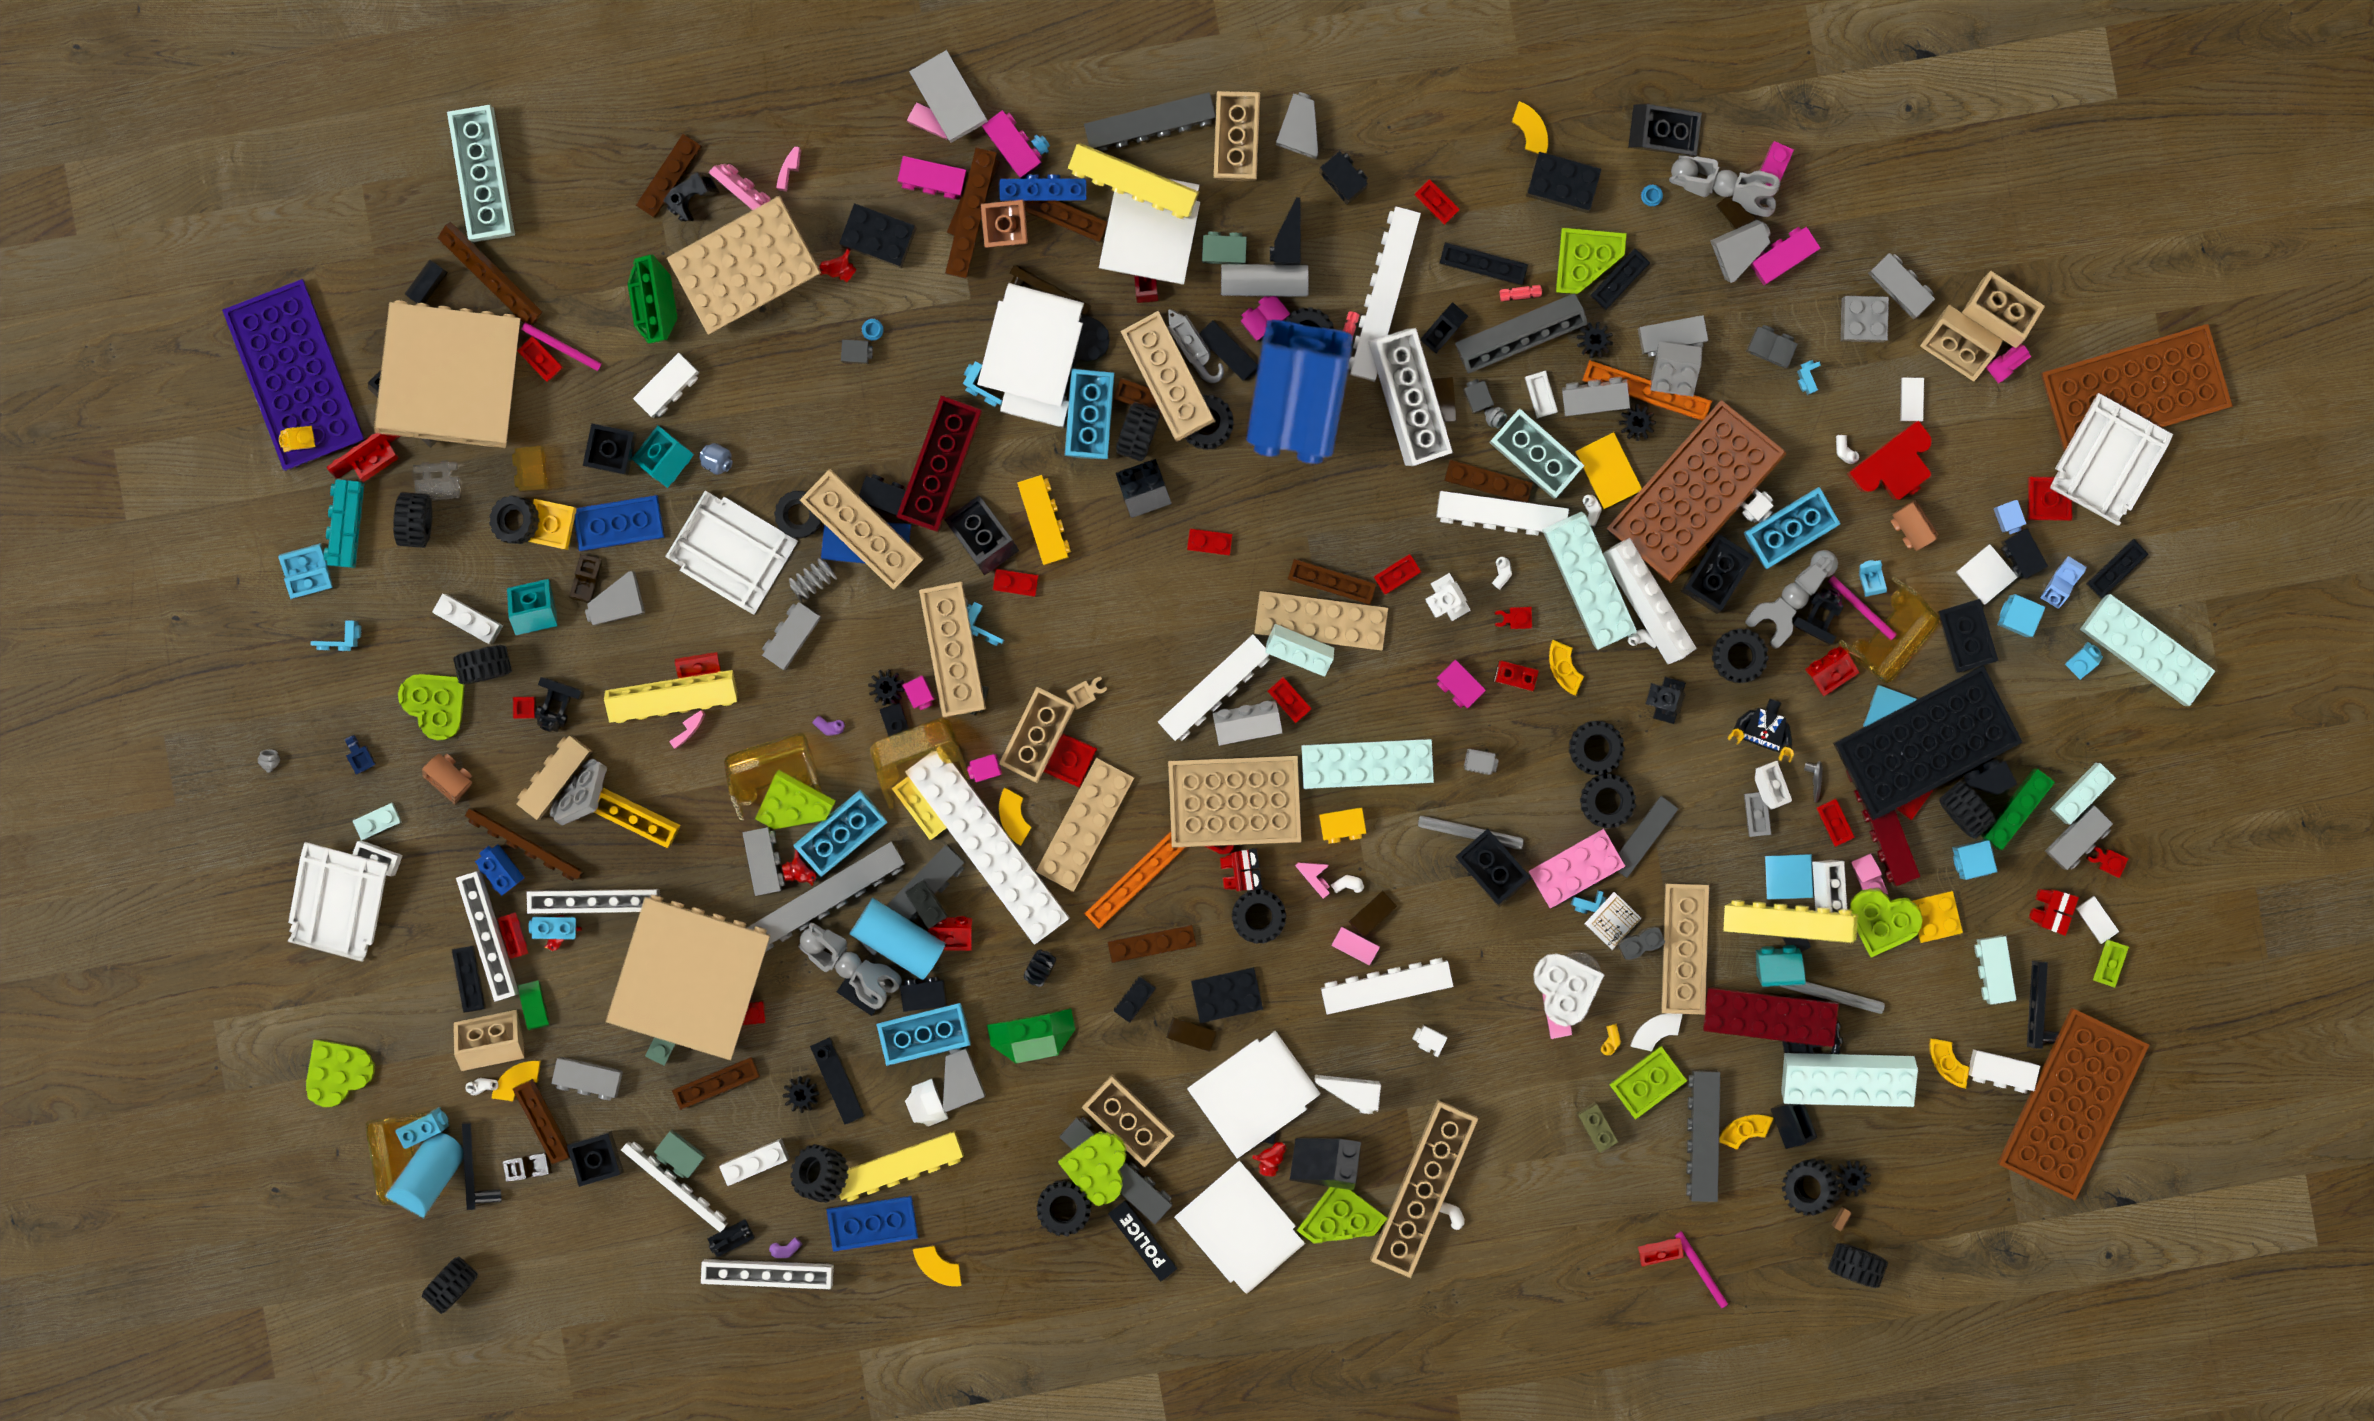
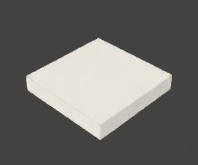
(1986, 574)

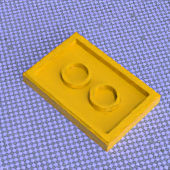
(1608, 470)

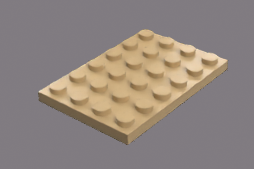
(744, 265)
(1234, 801)

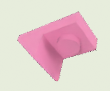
(1310, 871)
(1868, 873)

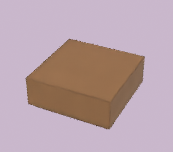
(1841, 1219)

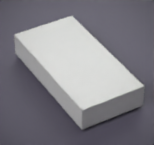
(1541, 394)
(1912, 399)
(2097, 920)

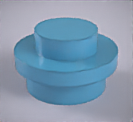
(1040, 144)
(1651, 195)
(872, 329)

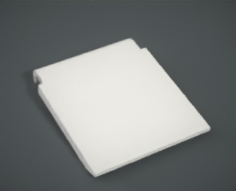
(1148, 240)
(1032, 345)
(2110, 459)
(731, 551)
(336, 901)
(1254, 1093)
(1240, 1228)

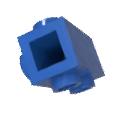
(498, 869)

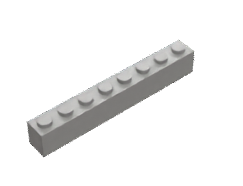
(831, 893)

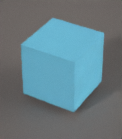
(2020, 615)
(1974, 859)

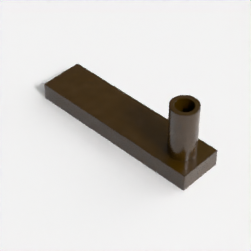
(1022, 276)

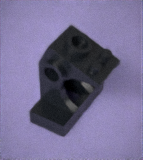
(698, 183)
(1829, 600)
(1666, 699)
(549, 720)

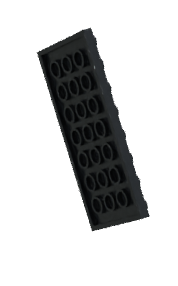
(1927, 742)

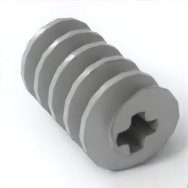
(812, 579)

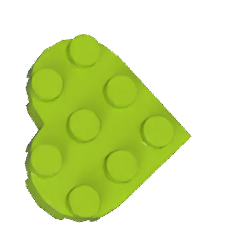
(435, 702)
(1884, 921)
(335, 1071)
(1096, 1167)

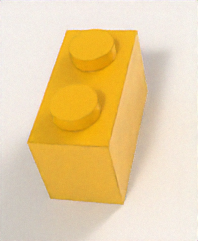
(1342, 824)

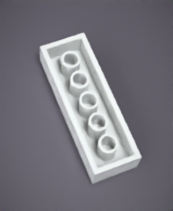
(1410, 397)

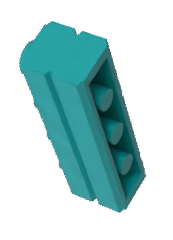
(345, 523)

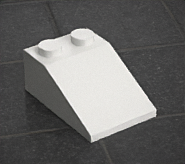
(1356, 1092)

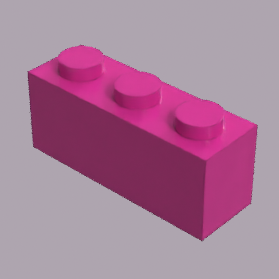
(1012, 144)
(932, 177)
(1784, 255)

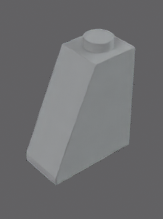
(1299, 127)
(1740, 248)
(617, 601)
(960, 1080)

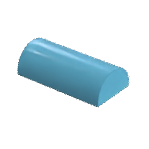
(1089, 414)
(1791, 528)
(840, 833)
(898, 938)
(924, 1034)
(427, 1174)

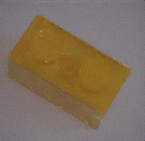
(530, 469)

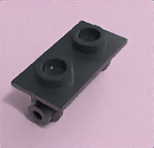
(730, 1238)

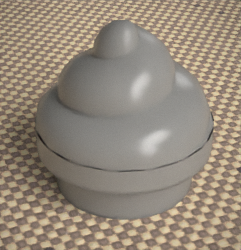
(1495, 417)
(268, 759)

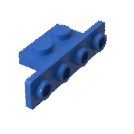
(1043, 189)

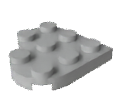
(581, 794)

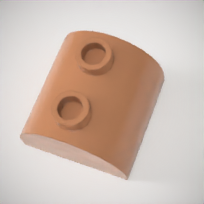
(1004, 224)
(1914, 525)
(446, 777)

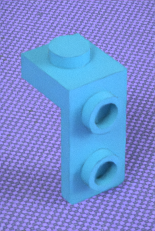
(972, 373)
(973, 612)
(352, 633)
(552, 927)
(422, 1128)

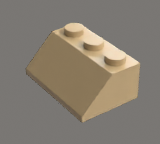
(1961, 343)
(488, 1040)

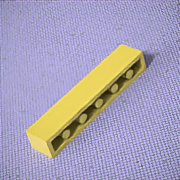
(1133, 180)
(670, 696)
(1790, 922)
(902, 1164)

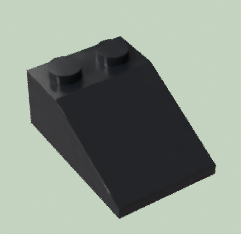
(1664, 129)
(1287, 243)
(981, 535)
(1717, 574)
(1493, 867)
(1325, 1162)

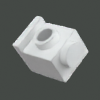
(1429, 1039)

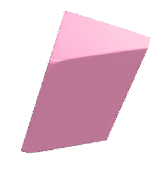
(925, 119)
(1355, 946)

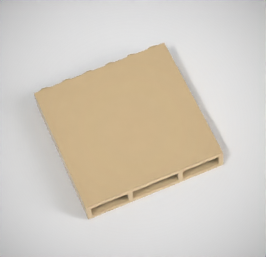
(447, 374)
(688, 977)

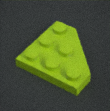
(1585, 257)
(792, 803)
(1341, 1216)

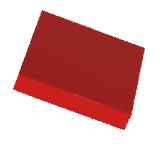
(2045, 502)
(1070, 760)

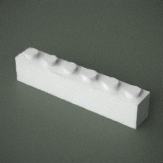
(1497, 512)
(1649, 601)
(1214, 687)
(587, 900)
(487, 935)
(1386, 987)
(767, 1274)

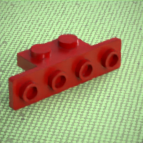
(366, 458)

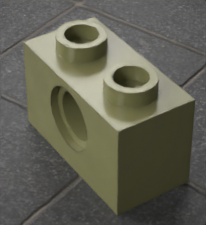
(1597, 1127)

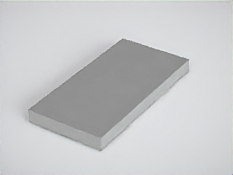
(948, 96)

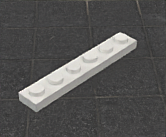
(668, 1180)

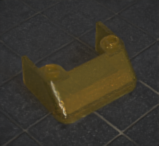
(1911, 621)
(913, 743)
(757, 766)
(387, 1152)

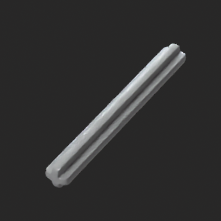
(1467, 831)
(1838, 996)

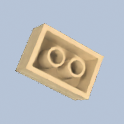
(2003, 309)

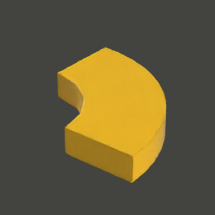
(1532, 127)
(1562, 667)
(1012, 817)
(1947, 1064)
(514, 1076)
(1745, 1128)
(936, 1267)

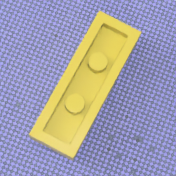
(919, 808)

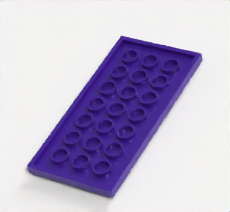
(293, 371)

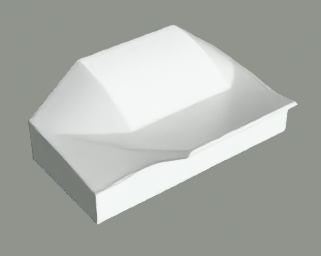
(1772, 785)
(925, 1104)

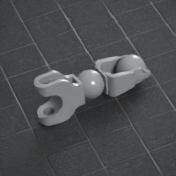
(1746, 189)
(1794, 597)
(865, 977)

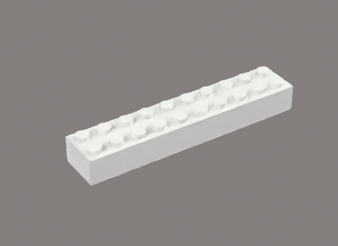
(988, 846)

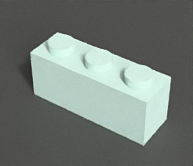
(1299, 650)
(2082, 793)
(1995, 970)

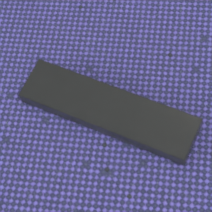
(1646, 834)

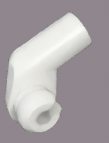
(1844, 452)
(1593, 507)
(1504, 571)
(1640, 637)
(1348, 882)
(481, 1085)
(1455, 1215)

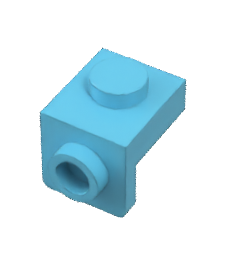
(1806, 380)
(1872, 578)
(2084, 660)
(1584, 905)

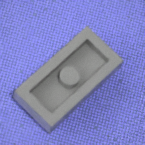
(1757, 815)

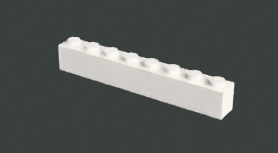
(1386, 289)

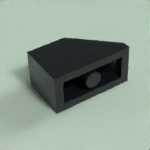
(1444, 327)

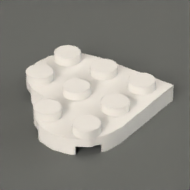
(1567, 988)

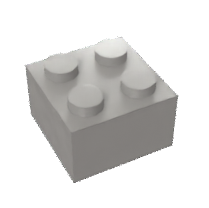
(1864, 319)
(1676, 368)

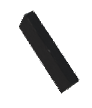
(1620, 279)
(1228, 350)
(2117, 568)
(468, 979)

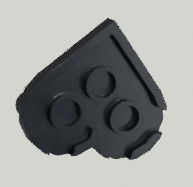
(1092, 341)

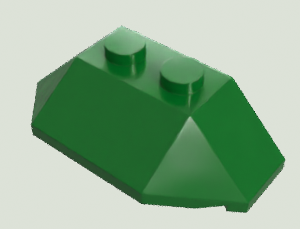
(652, 299)
(1032, 1036)

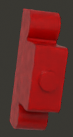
(1895, 464)

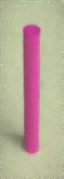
(561, 346)
(1858, 604)
(1701, 1270)

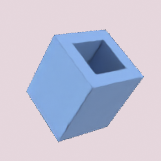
(2010, 517)

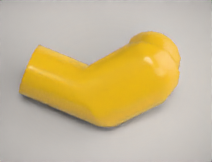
(1612, 1041)

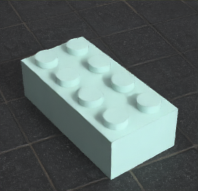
(1536, 453)

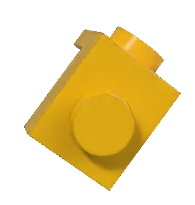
(296, 438)

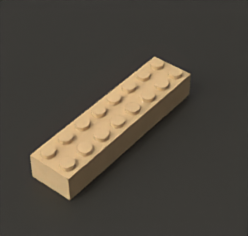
(1424, 1188)

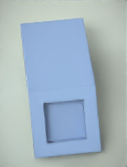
(2062, 582)

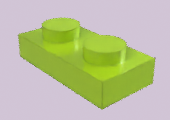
(2110, 963)

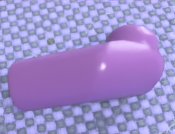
(829, 728)
(785, 1251)

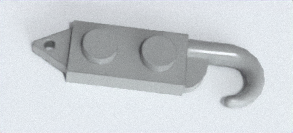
(1192, 345)

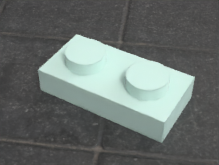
(377, 821)

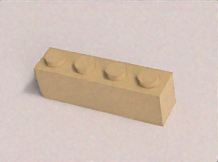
(554, 777)

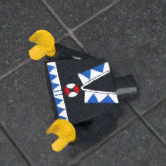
(1765, 729)

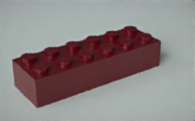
(939, 464)
(1770, 1017)

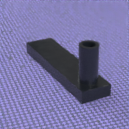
(2036, 1035)
(837, 1080)
(474, 1197)

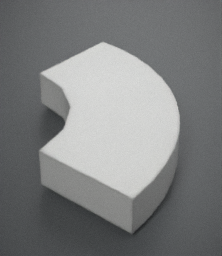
(1655, 1029)

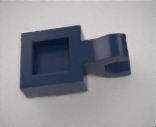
(359, 757)

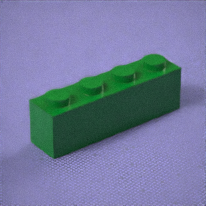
(2018, 809)

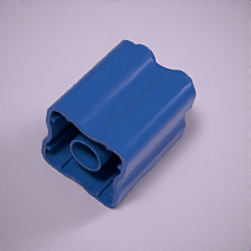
(1299, 390)

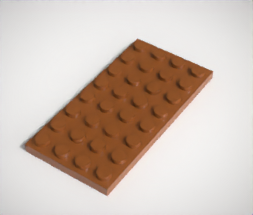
(2157, 380)
(1697, 491)
(2073, 1104)

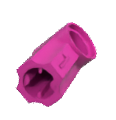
(2004, 365)

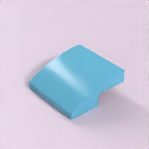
(305, 571)
(1885, 702)
(1789, 876)

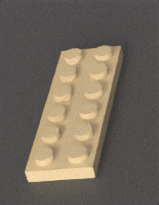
(1167, 376)
(861, 529)
(1323, 619)
(952, 649)
(1085, 824)
(1685, 949)

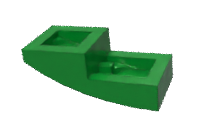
(533, 1005)

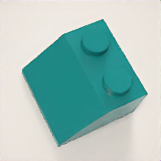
(662, 456)
(531, 607)
(1780, 966)

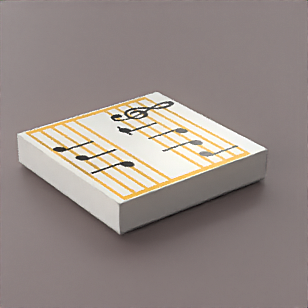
(1613, 921)

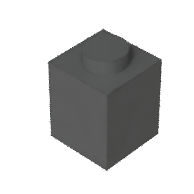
(856, 352)
(1478, 396)

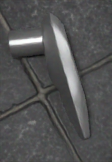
(1817, 778)

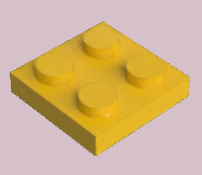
(554, 524)
(1938, 917)

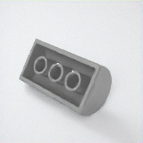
(1264, 280)

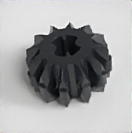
(1593, 332)
(1638, 415)
(881, 692)
(1039, 968)
(807, 1092)
(1858, 1182)

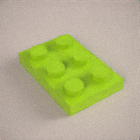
(1648, 1082)

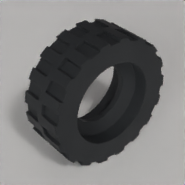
(529, 525)
(786, 525)

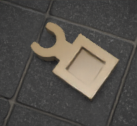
(1083, 693)

